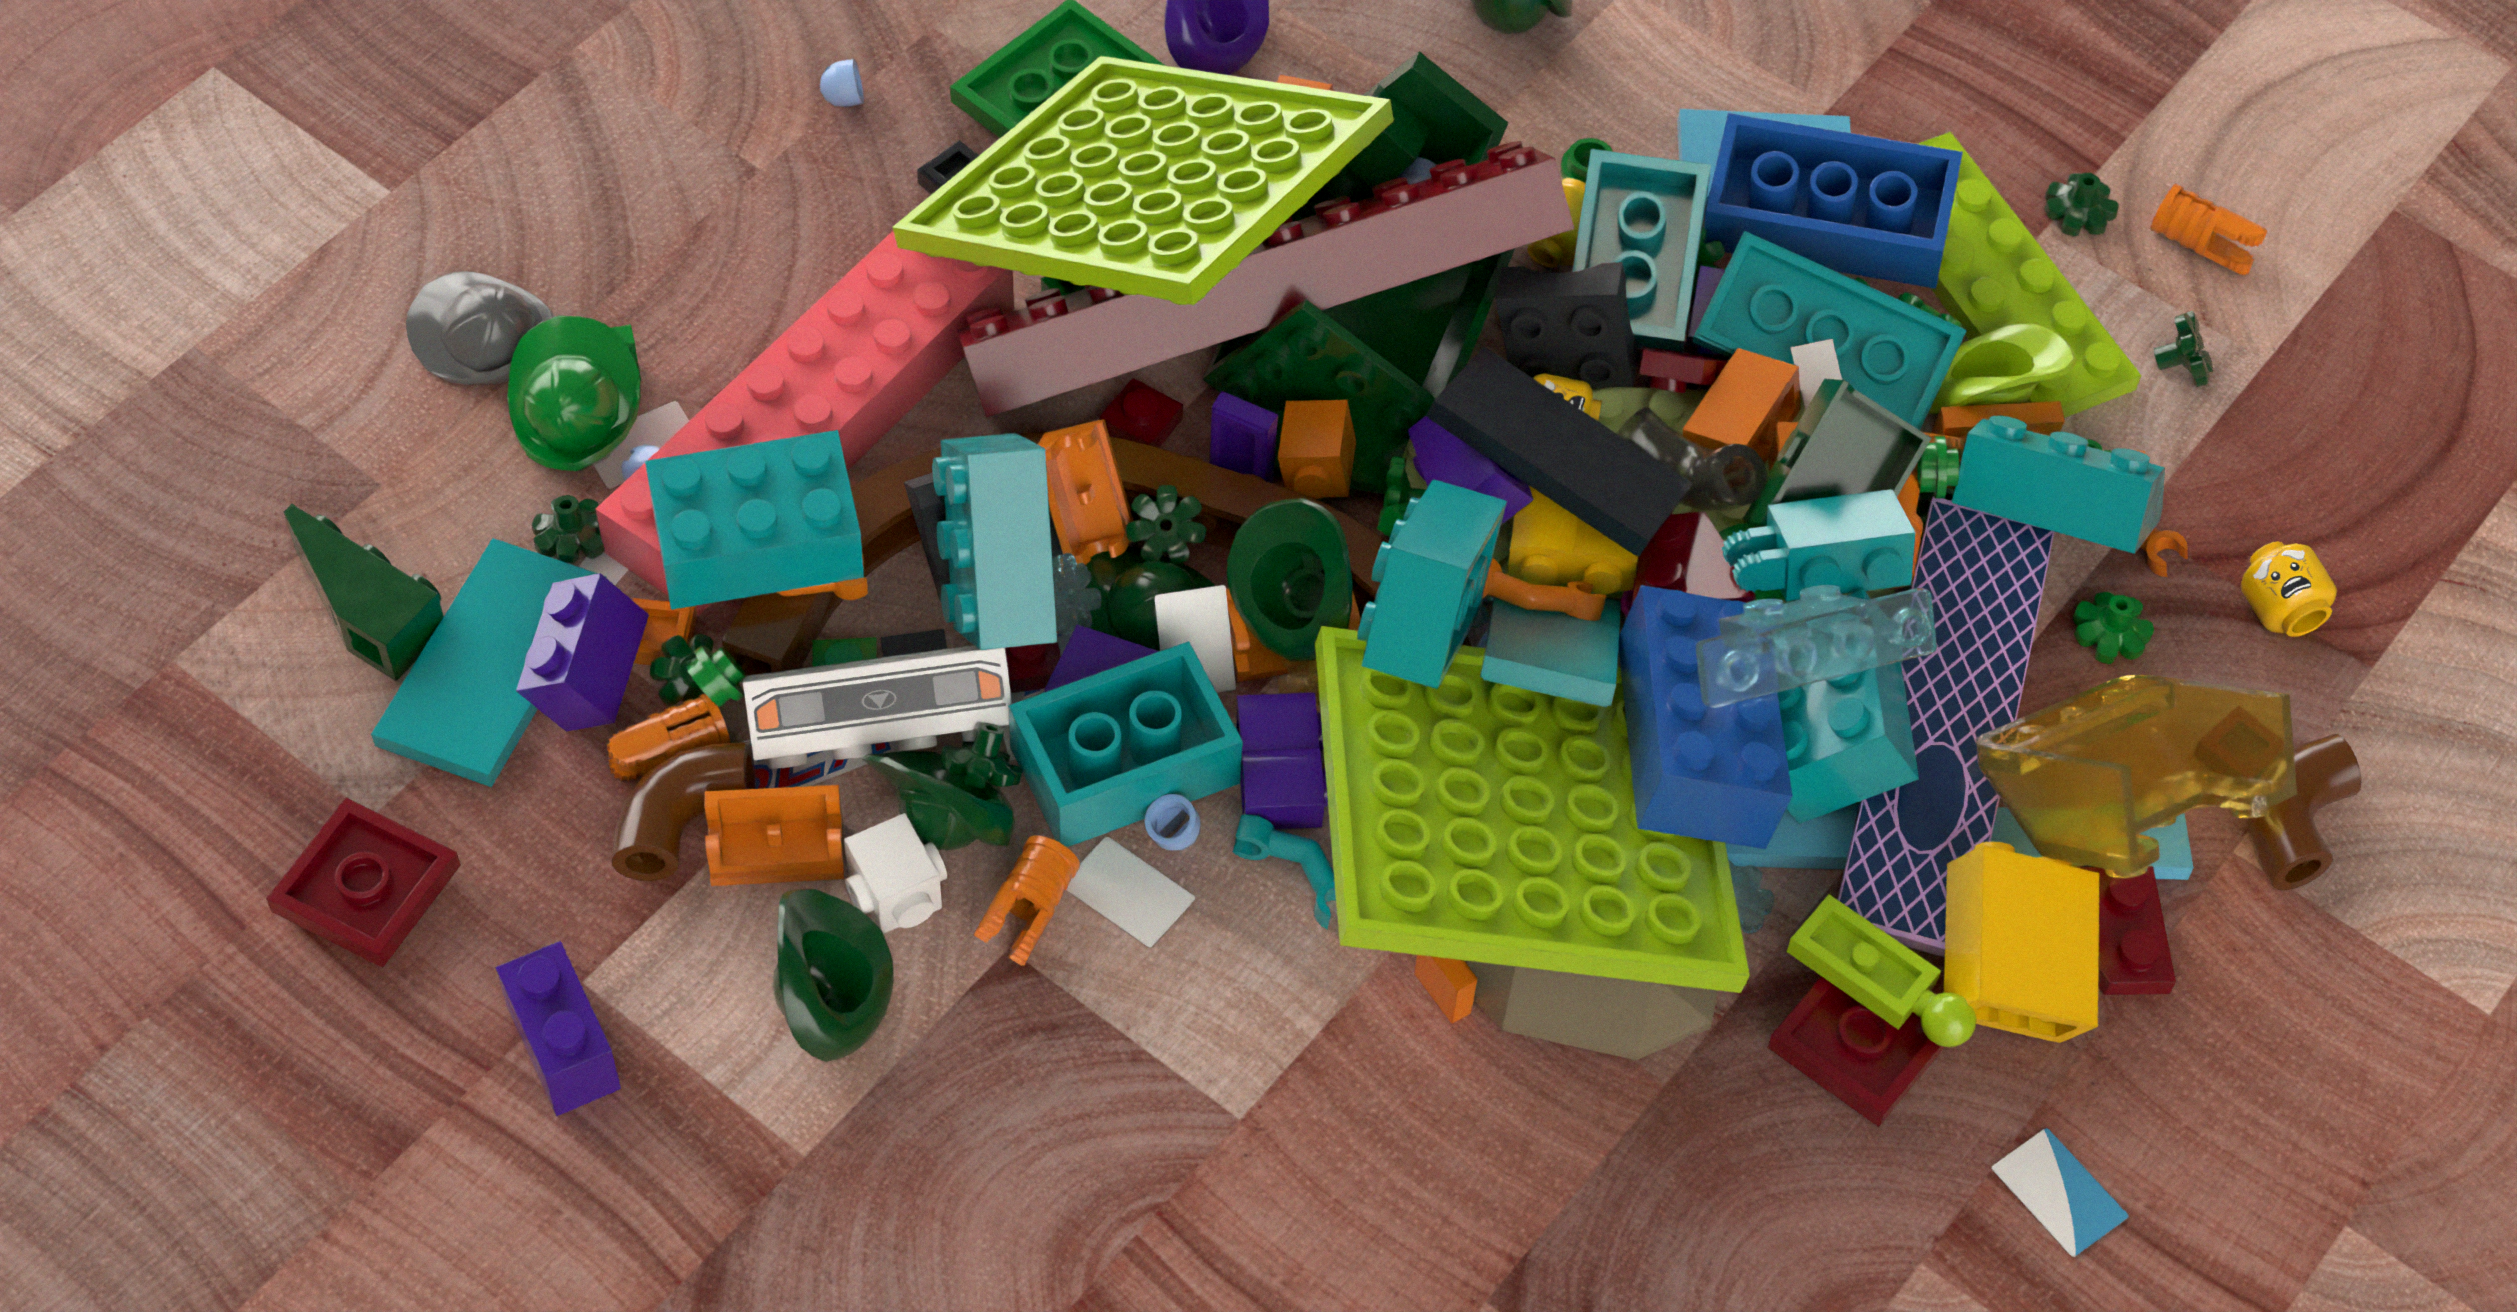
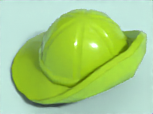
(2003, 367)

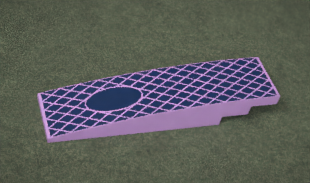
(1985, 603)

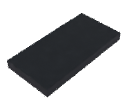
(1559, 450)

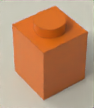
(1317, 448)

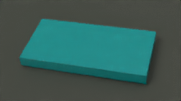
(1786, 301)
(1554, 652)
(461, 693)

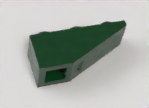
(372, 604)

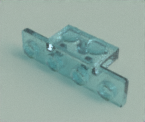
(1811, 641)

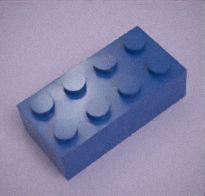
(1834, 197)
(1695, 765)

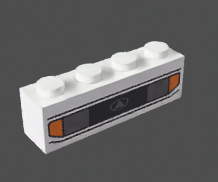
(875, 702)

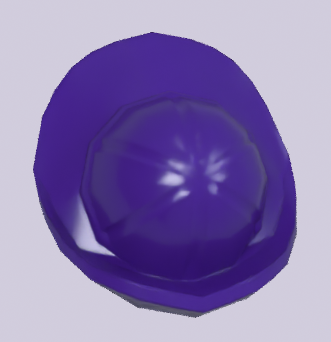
(1215, 33)

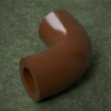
(666, 801)
(2287, 836)

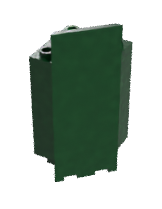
(1390, 347)

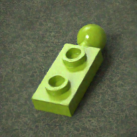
(1880, 972)

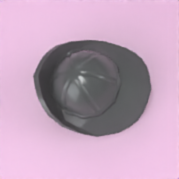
(470, 326)

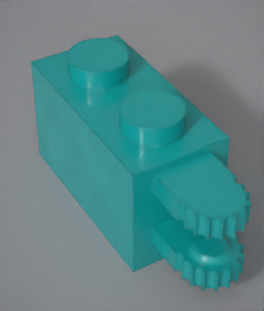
(1826, 541)

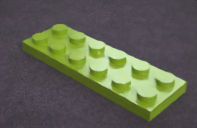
(2002, 277)

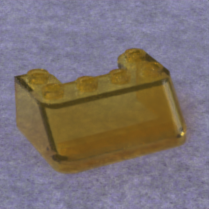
(2134, 759)

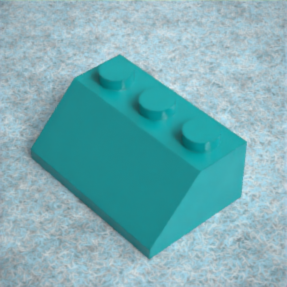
(2060, 483)

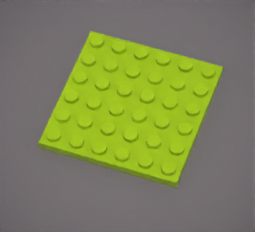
(1145, 178)
(1509, 831)

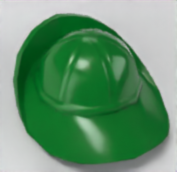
(572, 392)

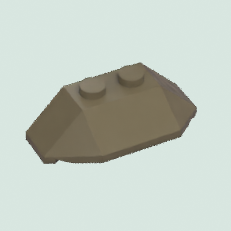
(1590, 1010)

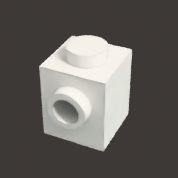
(894, 874)

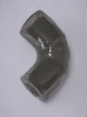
(1720, 477)

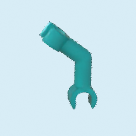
(1258, 839)

